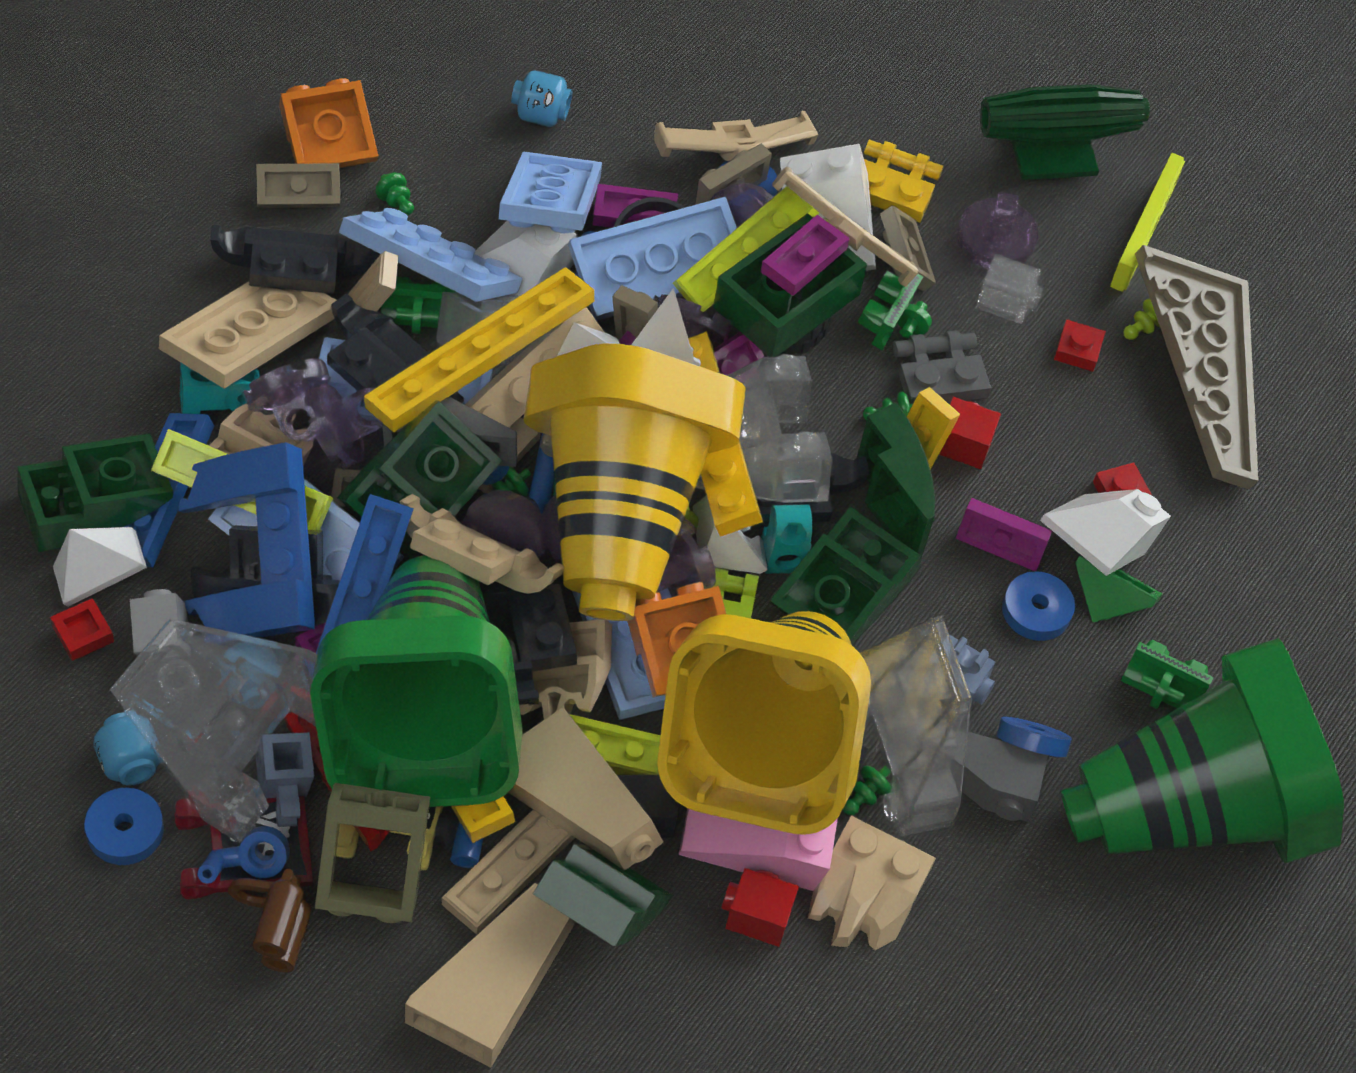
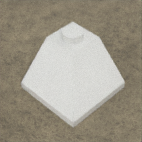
(530, 252)
(1109, 526)

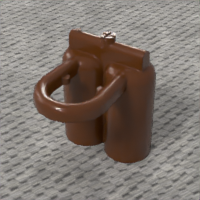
(282, 918)

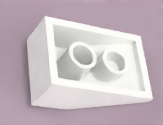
(841, 179)

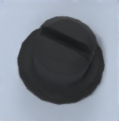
(446, 829)

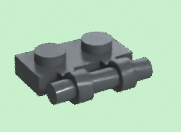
(950, 377)

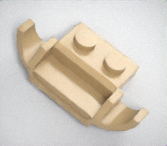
(474, 553)

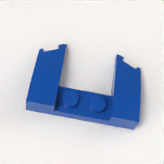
(276, 483)

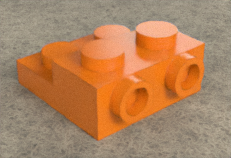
(329, 124)
(664, 624)

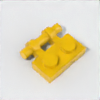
(898, 189)

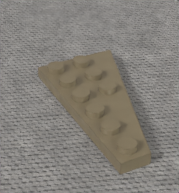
(1209, 342)

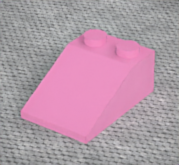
(742, 845)

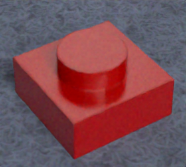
(1079, 345)
(1119, 479)
(82, 629)

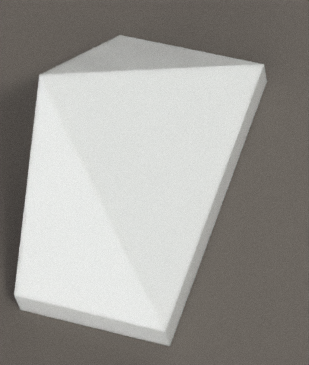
(96, 560)

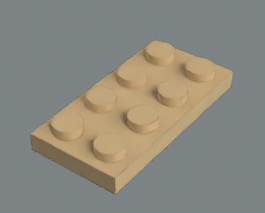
(245, 330)

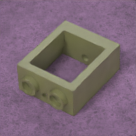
(380, 811)

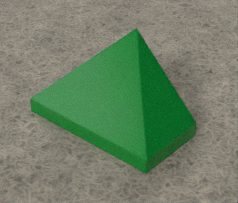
(1113, 593)

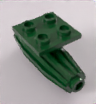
(1056, 124)

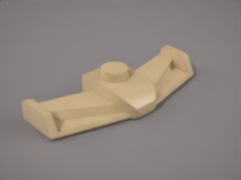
(735, 136)
(857, 234)

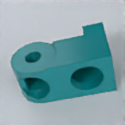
(201, 394)
(787, 534)

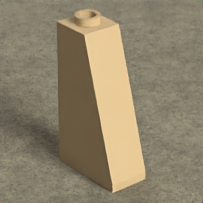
(580, 792)
(491, 980)

